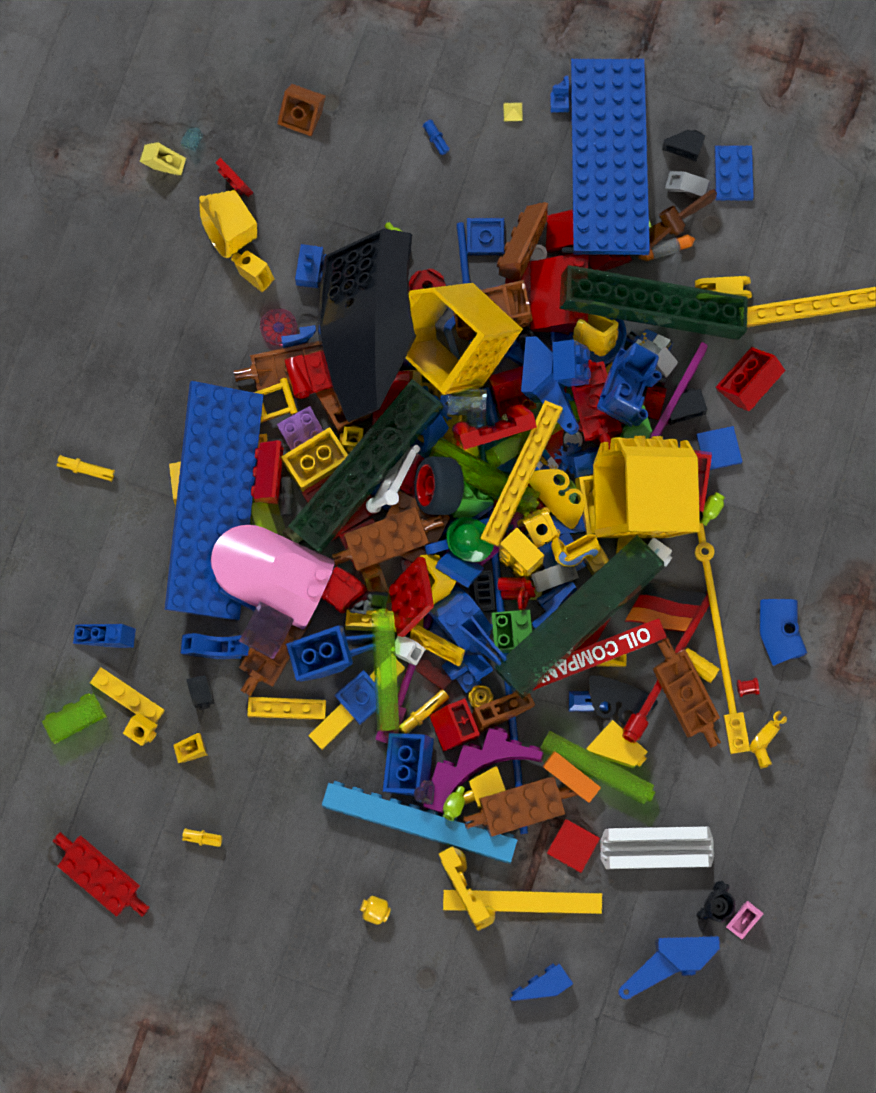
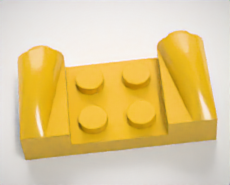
(455, 864)

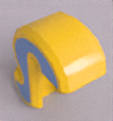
(576, 551)

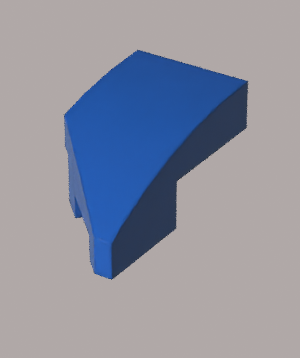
(560, 96)
(298, 339)
(434, 432)

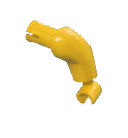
(764, 737)

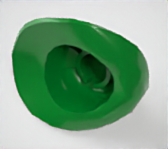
(465, 540)

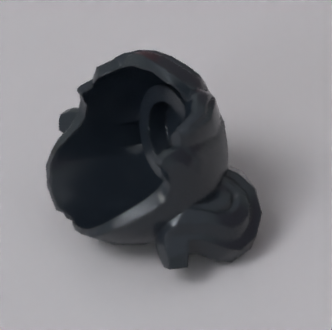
(721, 897)

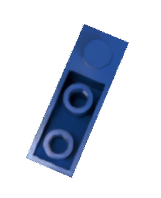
(105, 635)
(548, 985)

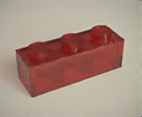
(433, 674)

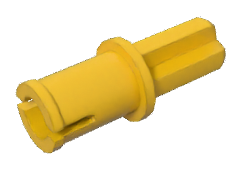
(202, 837)

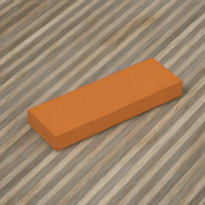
(571, 777)

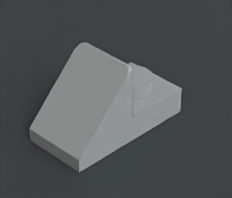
(666, 360)

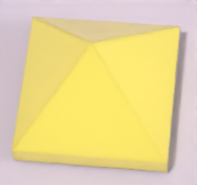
(512, 111)

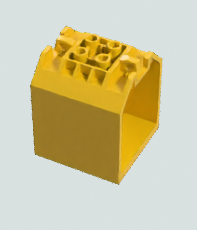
(493, 339)
(645, 488)

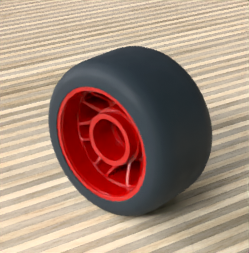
(439, 485)

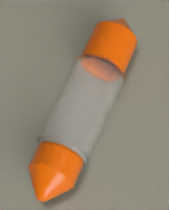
(668, 247)

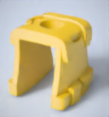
(597, 334)
(533, 520)

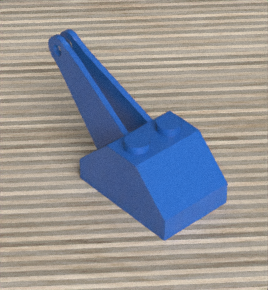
(539, 382)
(465, 623)
(325, 653)
(671, 956)

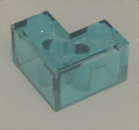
(469, 403)

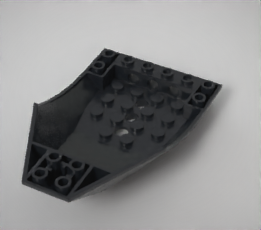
(371, 338)

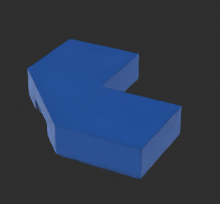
(475, 664)

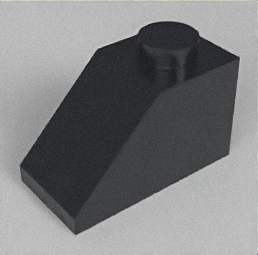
(685, 144)
(689, 406)
(200, 692)

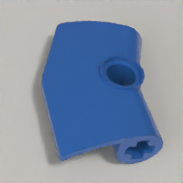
(778, 643)

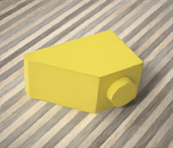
(162, 159)

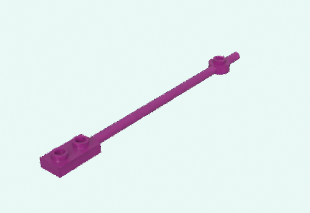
(383, 736)

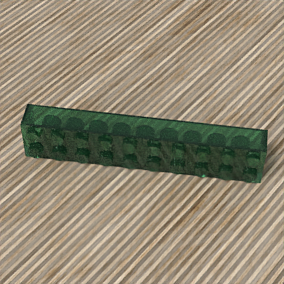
(653, 302)
(366, 466)
(579, 616)

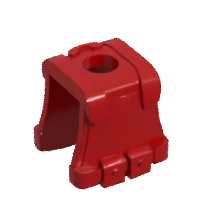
(342, 590)

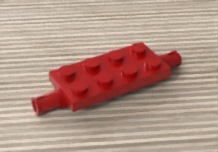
(586, 397)
(99, 876)

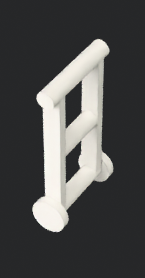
(391, 496)

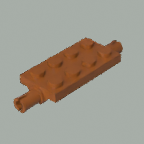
(270, 367)
(387, 539)
(265, 669)
(686, 693)
(520, 806)

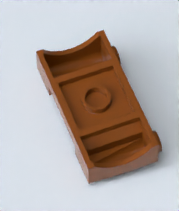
(510, 298)

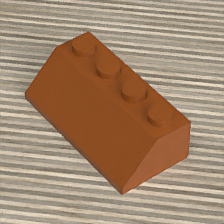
(523, 241)

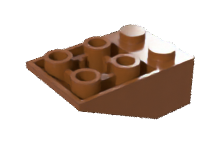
(333, 410)

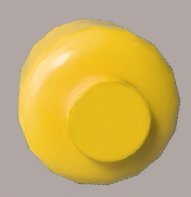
(375, 910)

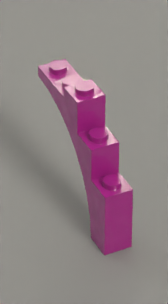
(472, 760)

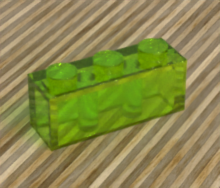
(73, 718)

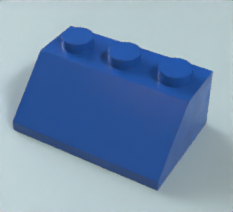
(407, 762)

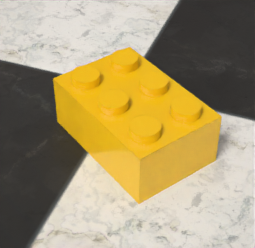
(314, 459)
(520, 555)

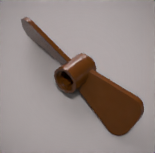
(672, 220)

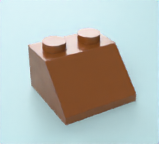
(301, 109)

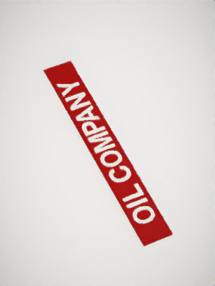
(607, 650)

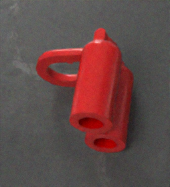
(516, 589)

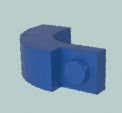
(213, 647)

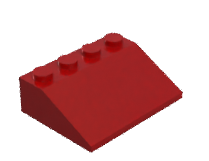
(546, 294)

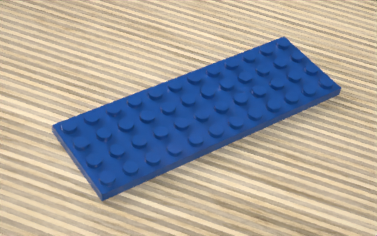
(609, 157)
(211, 493)

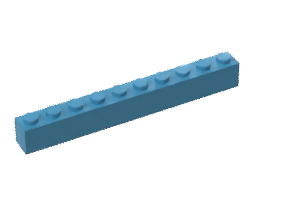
(417, 822)

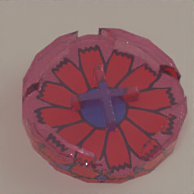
(277, 324)

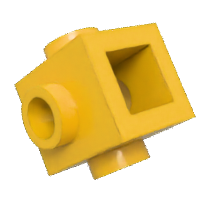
(351, 433)

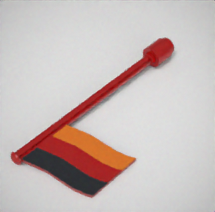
(678, 612)

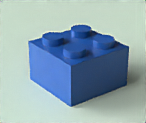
(571, 363)

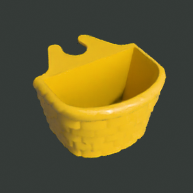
(227, 222)

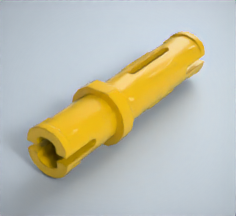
(85, 468)
(416, 718)

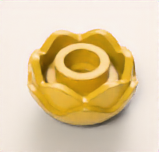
(477, 691)

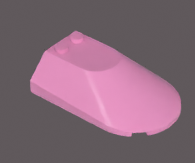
(271, 570)

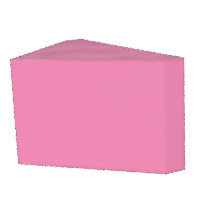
(744, 919)

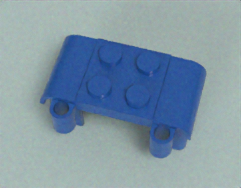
(626, 382)

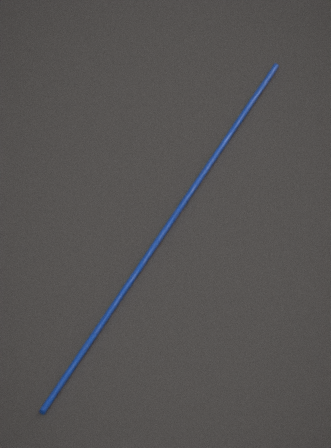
(495, 559)

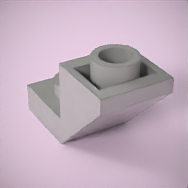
(688, 183)
(553, 577)

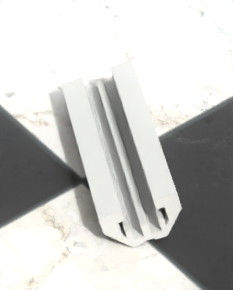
(657, 847)

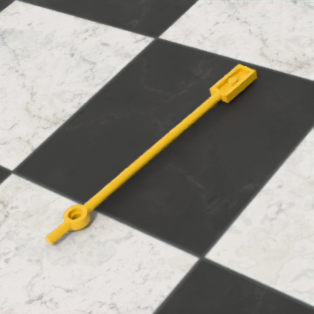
(734, 721)

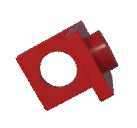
(654, 401)

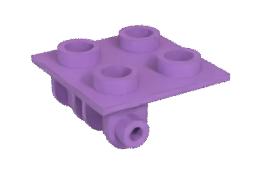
(300, 427)

